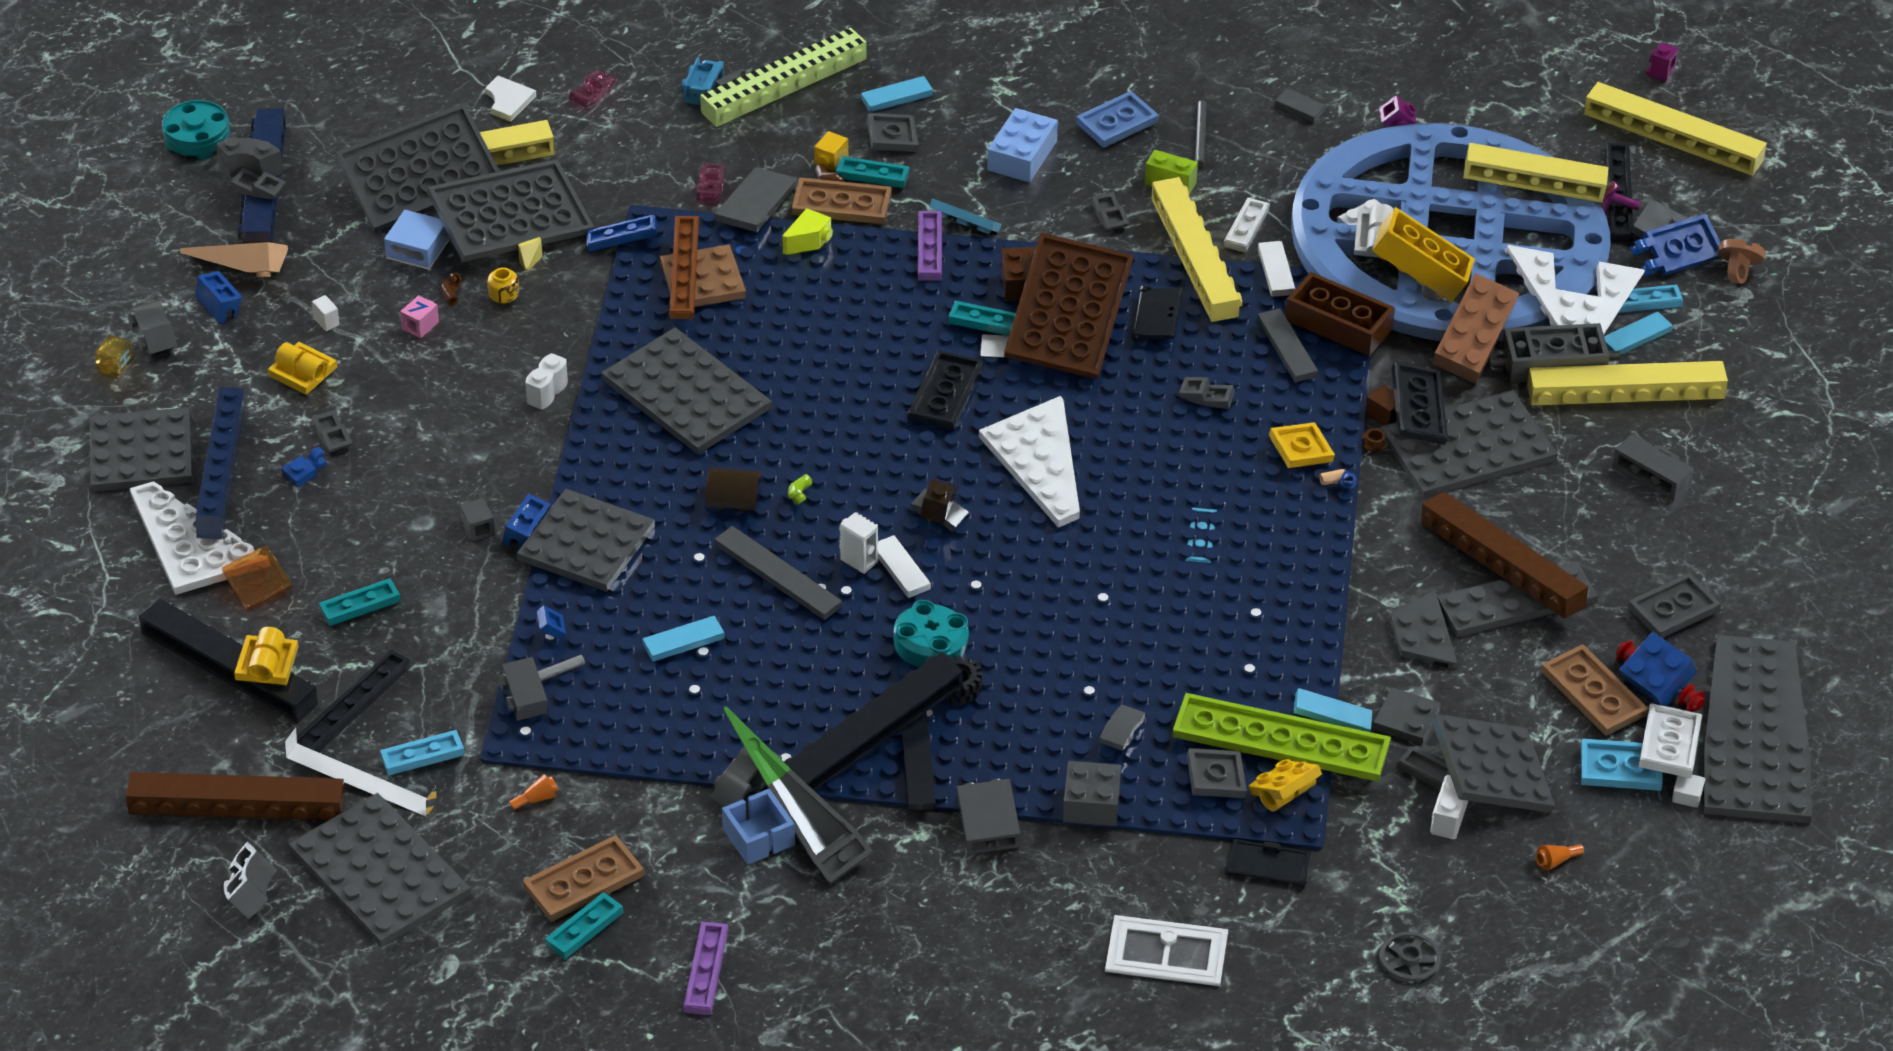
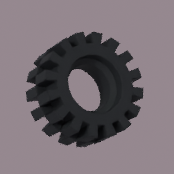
(971, 686)

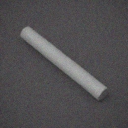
(561, 667)

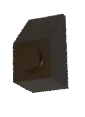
(938, 500)

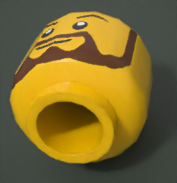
(503, 285)

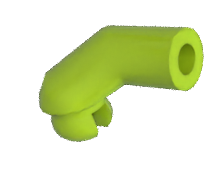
(795, 489)

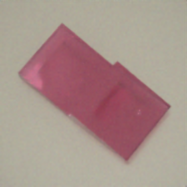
(593, 89)
(711, 182)

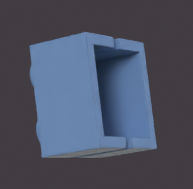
(765, 831)

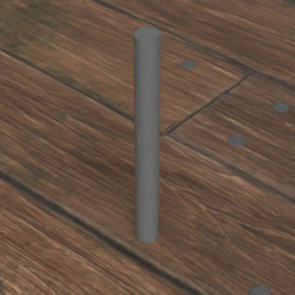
(1200, 133)

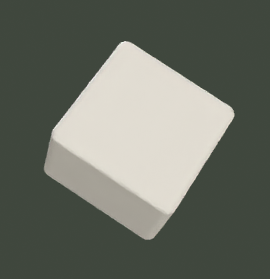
(325, 313)
(1688, 790)

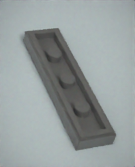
(1287, 345)

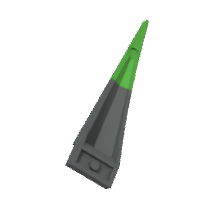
(824, 834)

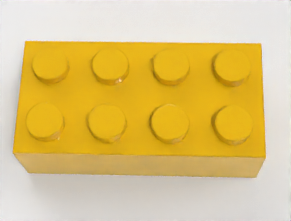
(1423, 254)

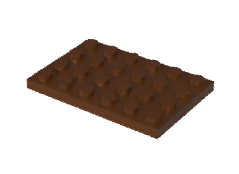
(1069, 305)

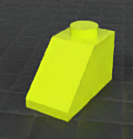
(807, 233)

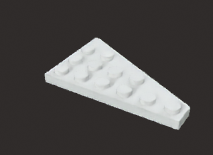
(1039, 456)
(172, 530)

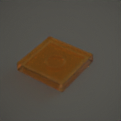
(257, 578)

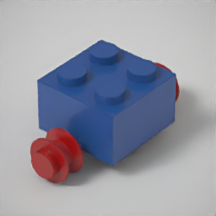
(1659, 672)

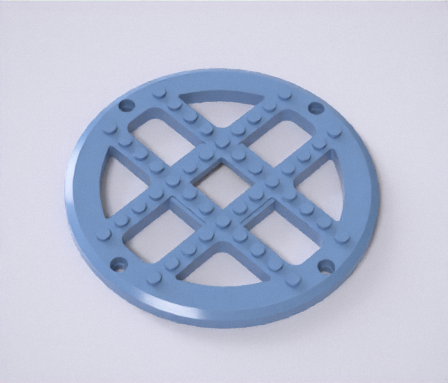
(1331, 184)

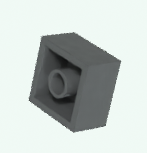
(1092, 793)

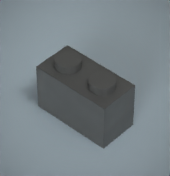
(524, 688)

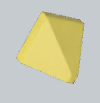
(530, 253)

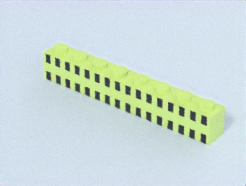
(783, 77)

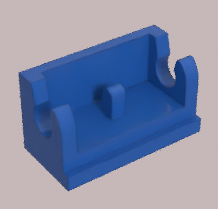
(217, 296)
(525, 520)

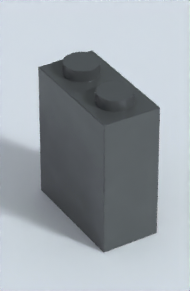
(988, 816)

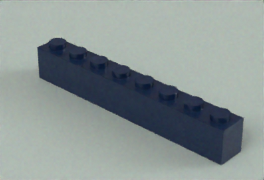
(260, 213)
(220, 463)

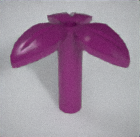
(1611, 196)

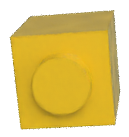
(830, 149)

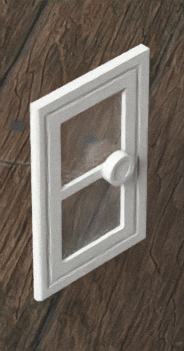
(1166, 950)

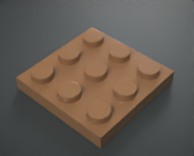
(716, 275)

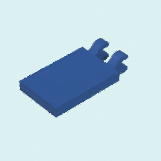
(1678, 245)

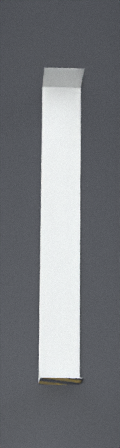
(358, 778)

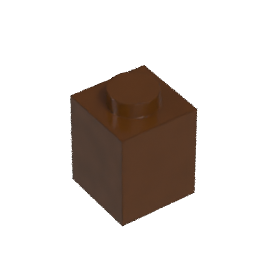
(1381, 406)

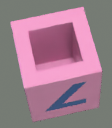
(419, 316)

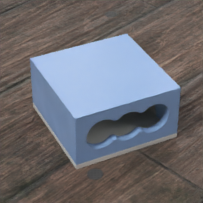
(416, 239)

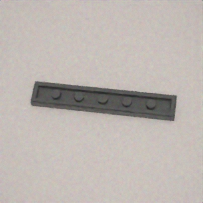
(778, 573)

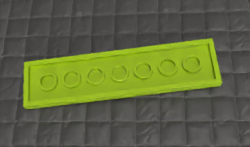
(1281, 736)

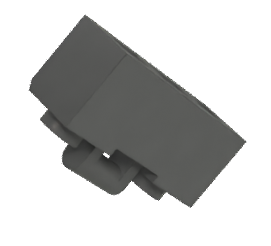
(1653, 466)

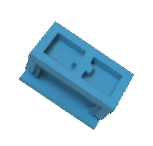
(701, 79)

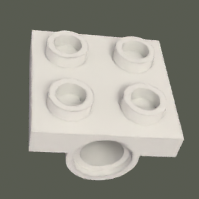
(1367, 228)

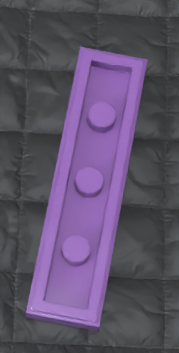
(930, 245)
(706, 968)

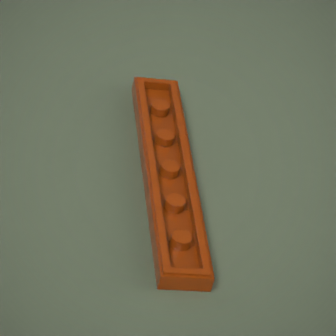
(684, 267)

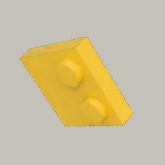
(1301, 445)

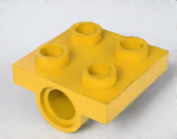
(301, 367)
(266, 657)
(1284, 783)

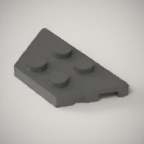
(1423, 632)

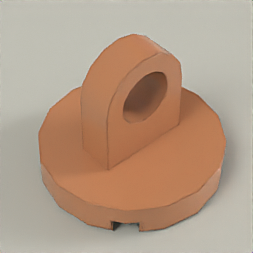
(1740, 258)

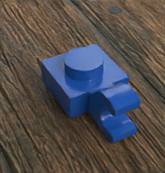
(302, 469)

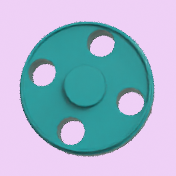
(195, 128)
(929, 630)

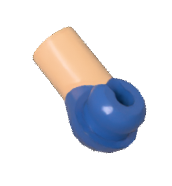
(1340, 477)

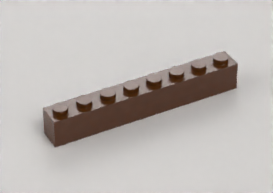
(1504, 555)
(235, 796)

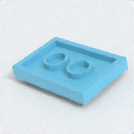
(1616, 765)

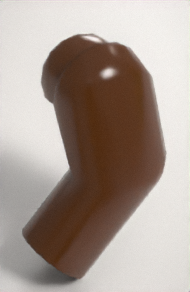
(823, 174)
(450, 287)

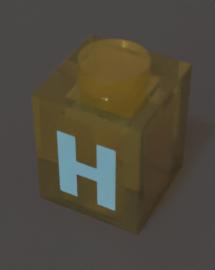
(113, 355)

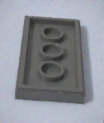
(756, 199)

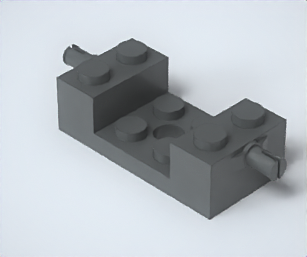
(1533, 348)

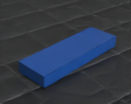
(621, 232)

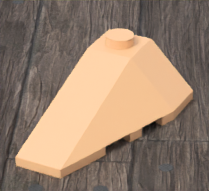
(251, 257)

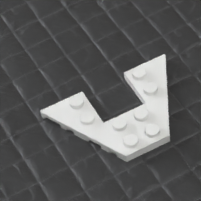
(1572, 308)

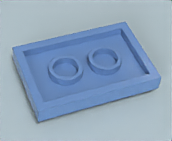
(1117, 119)

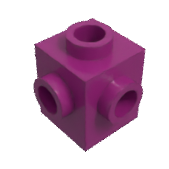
(1397, 112)

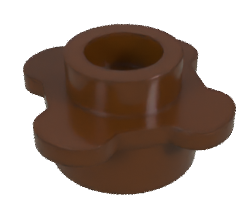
(1374, 440)

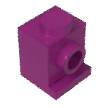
(1663, 61)

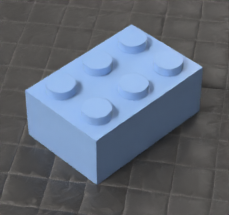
(1022, 145)

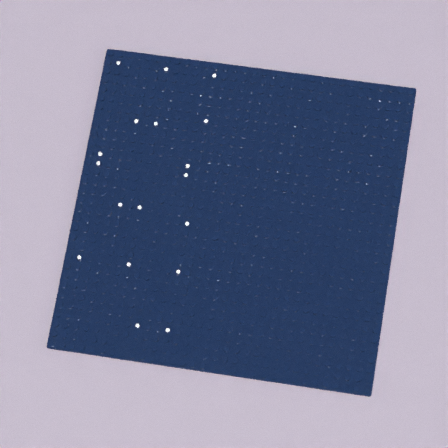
(1054, 614)

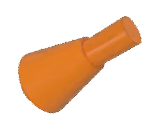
(540, 790)
(1551, 855)

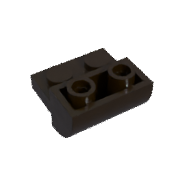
(732, 489)

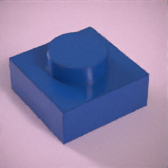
(551, 622)

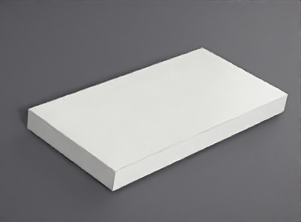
(1670, 740)

